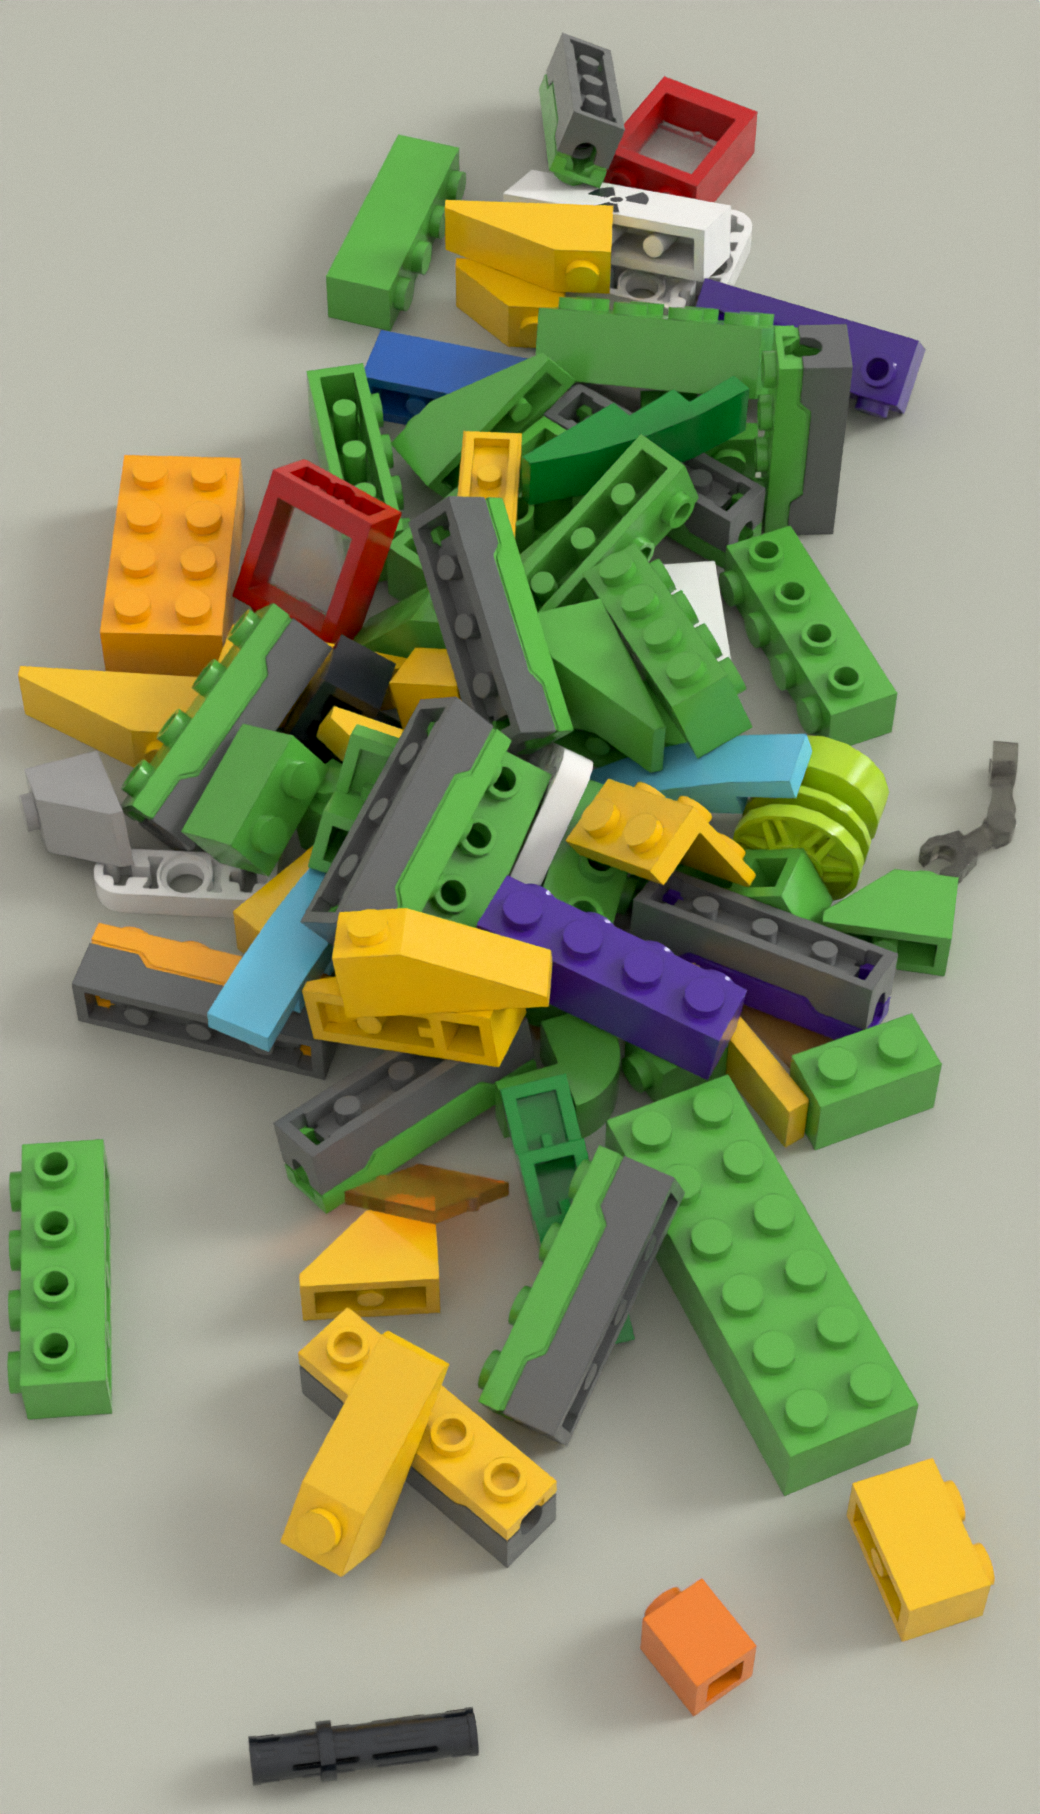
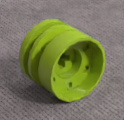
(830, 817)

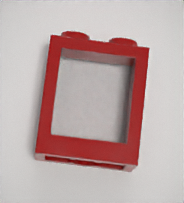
(683, 143)
(317, 550)

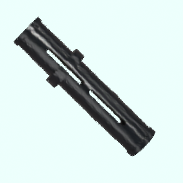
(362, 1746)

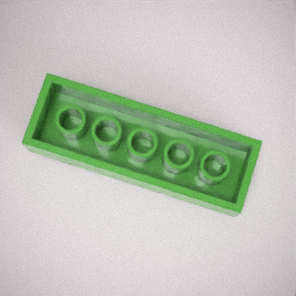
(766, 1291)

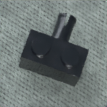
(347, 679)

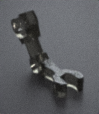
(996, 829)

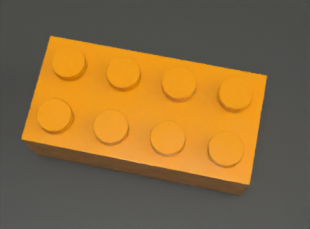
(172, 564)

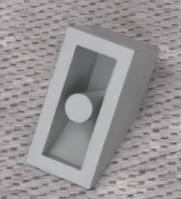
(77, 810)

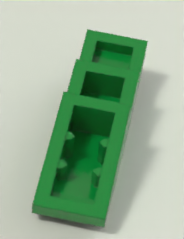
(585, 452)
(547, 1152)

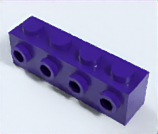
(881, 360)
(620, 980)

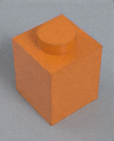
(696, 1645)

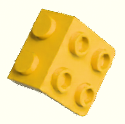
(653, 834)

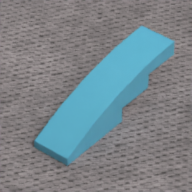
(725, 776)
(273, 972)

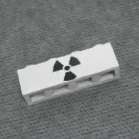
(648, 227)

